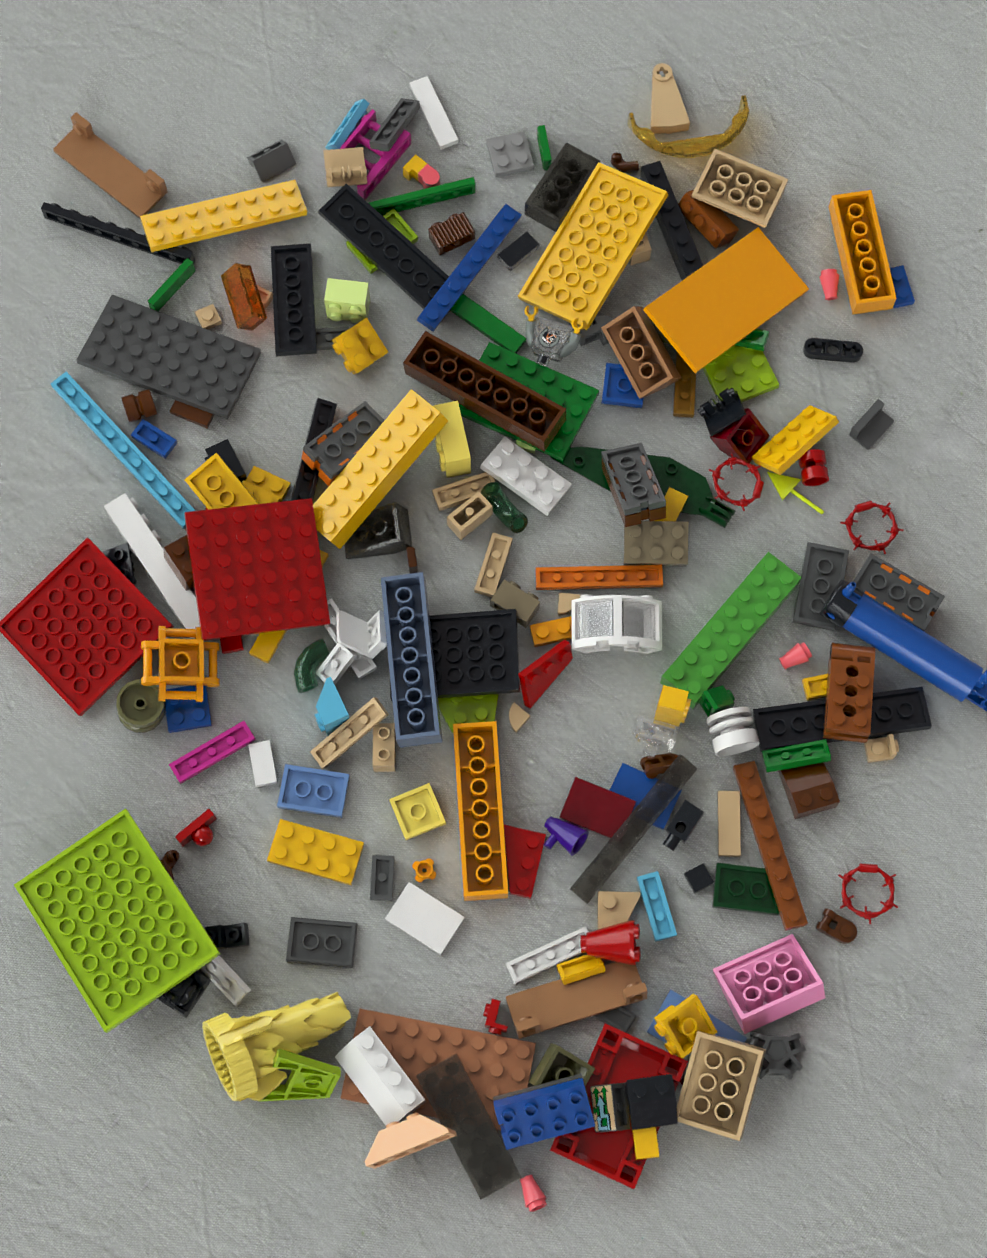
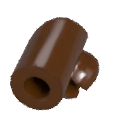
(622, 165)
(169, 860)

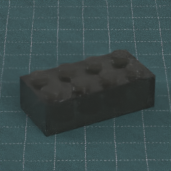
(560, 186)

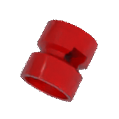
(814, 469)

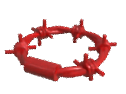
(752, 468)
(866, 506)
(868, 868)

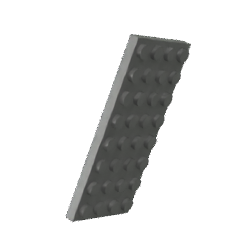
(169, 356)

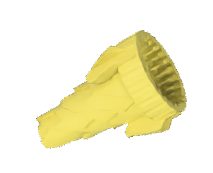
(246, 1046)

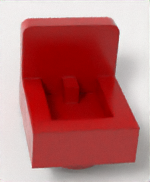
(491, 1012)

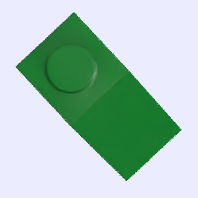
(716, 700)

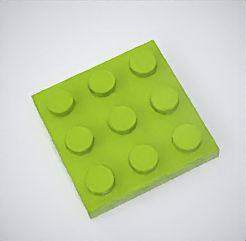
(743, 370)

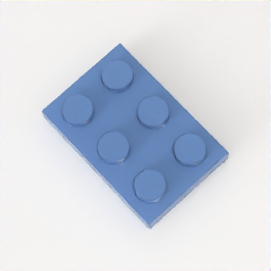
(313, 791)

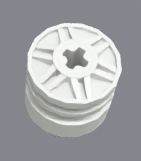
(732, 731)

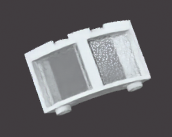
(616, 621)

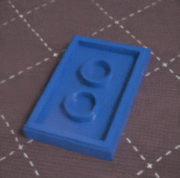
(635, 785)

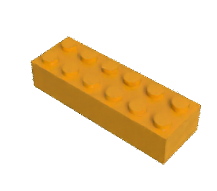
(862, 252)

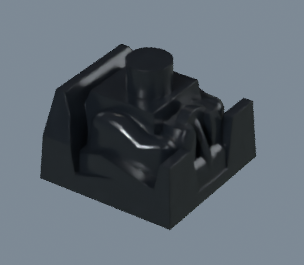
(186, 994)

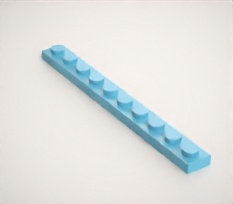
(122, 448)

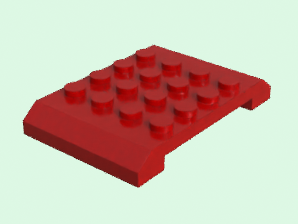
(616, 1060)

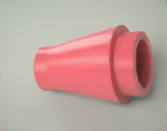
(829, 281)
(795, 656)
(533, 1195)

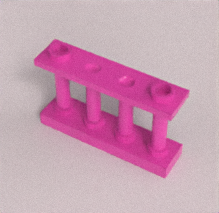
(387, 159)

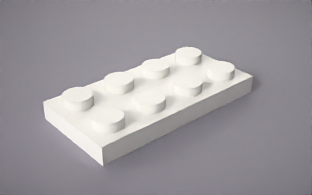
(525, 476)

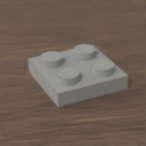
(509, 154)

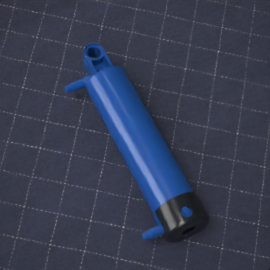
(906, 643)

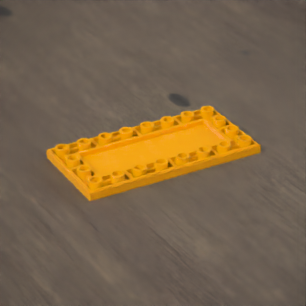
(726, 300)

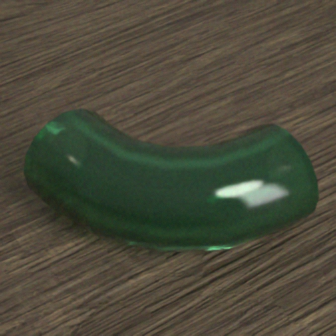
(504, 508)
(306, 665)

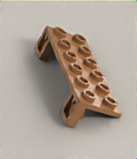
(110, 169)
(560, 1004)

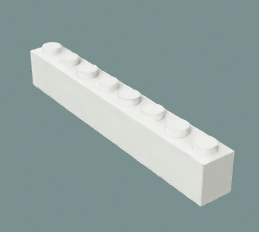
(151, 556)

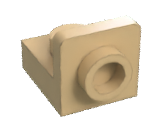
(881, 749)

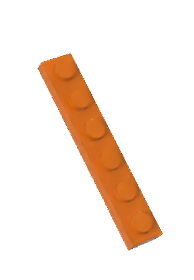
(599, 577)

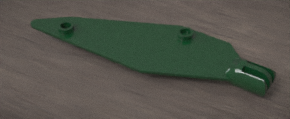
(668, 473)

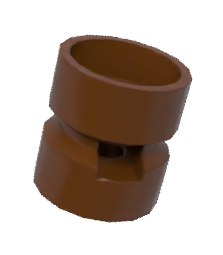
(139, 405)

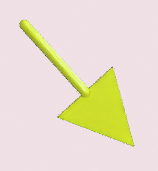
(786, 484)

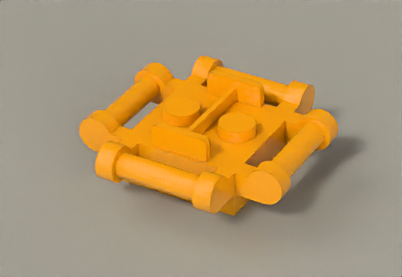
(180, 663)

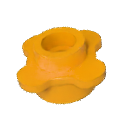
(419, 866)

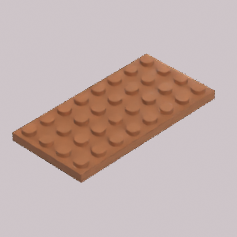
(492, 1061)

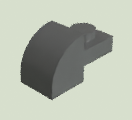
(595, 331)

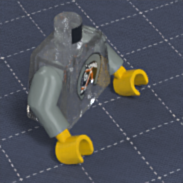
(550, 338)

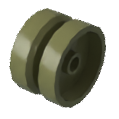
(139, 718)

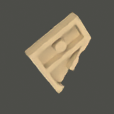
(615, 907)

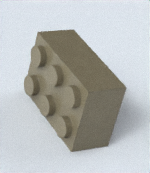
(656, 543)

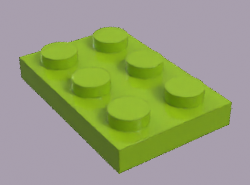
(398, 222)

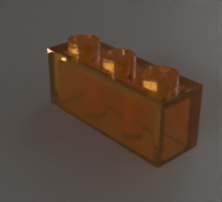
(244, 296)

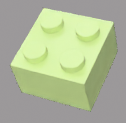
(347, 300)

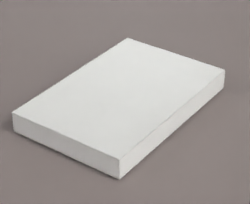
(424, 918)

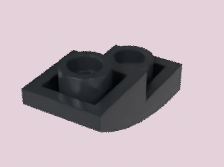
(229, 935)

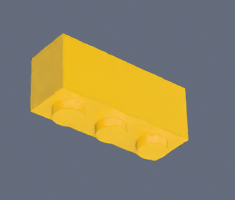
(672, 706)

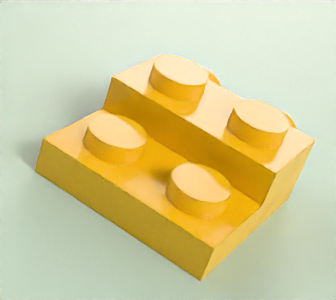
(359, 346)
(266, 486)
(681, 1025)

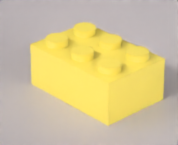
(452, 442)

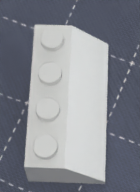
(379, 1077)

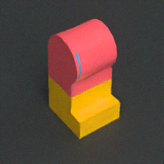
(422, 172)

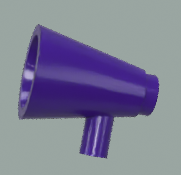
(567, 834)

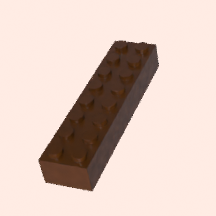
(485, 391)

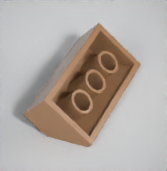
(641, 352)

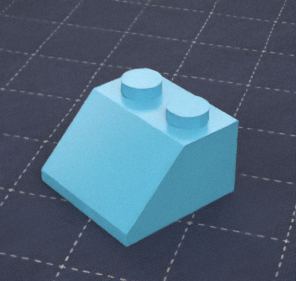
(330, 708)

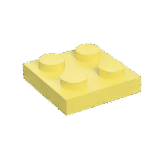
(417, 811)

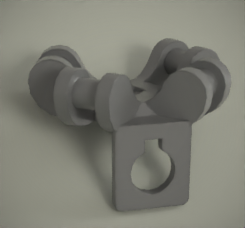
(778, 1053)

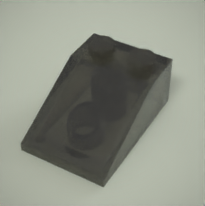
(381, 533)

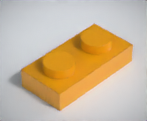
(551, 631)

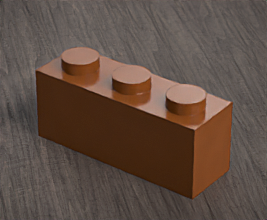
(708, 220)

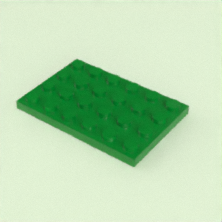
(555, 386)

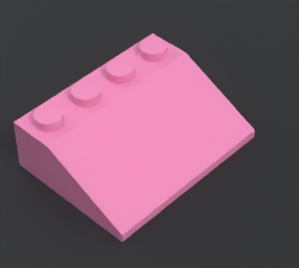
(769, 983)

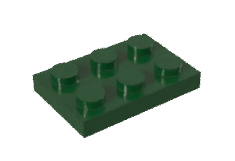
(743, 889)

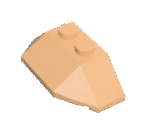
(406, 1138)

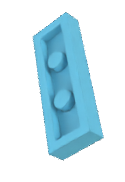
(348, 124)
(656, 906)

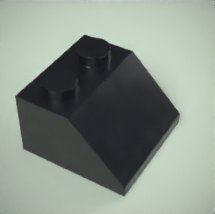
(651, 1102)

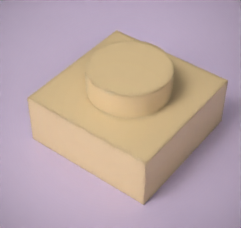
(208, 317)

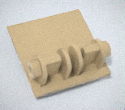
(345, 167)

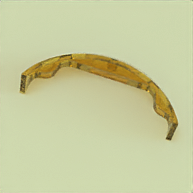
(695, 146)

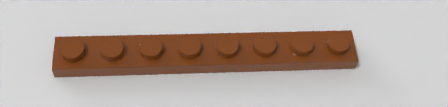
(770, 846)

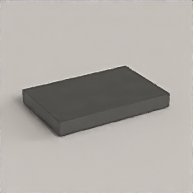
(321, 942)

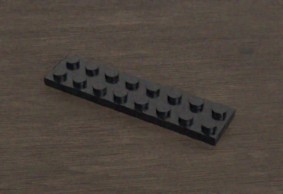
(384, 245)
(804, 722)

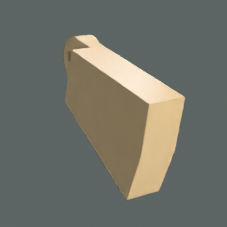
(667, 107)

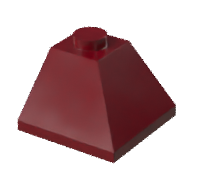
(742, 437)

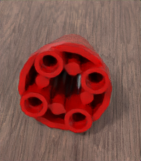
(614, 943)

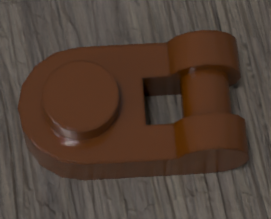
(657, 765)
(844, 931)

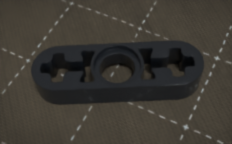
(818, 343)

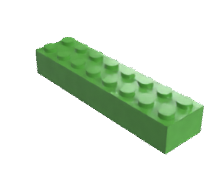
(732, 628)

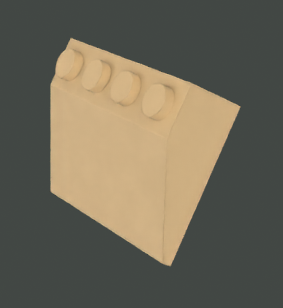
(740, 188)
(719, 1085)

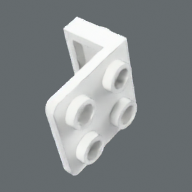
(362, 636)

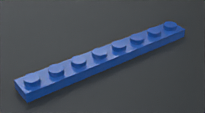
(469, 267)

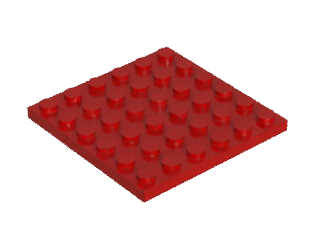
(256, 569)
(83, 626)

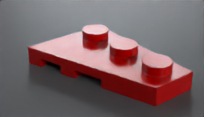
(542, 672)
(523, 859)

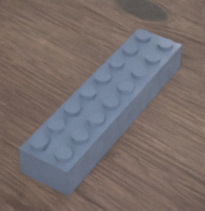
(411, 660)

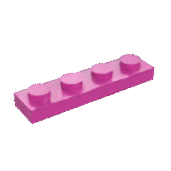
(212, 752)

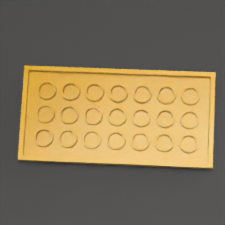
(593, 245)

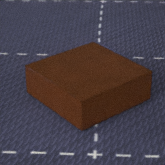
(412, 562)

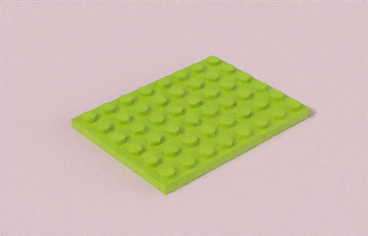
(116, 920)

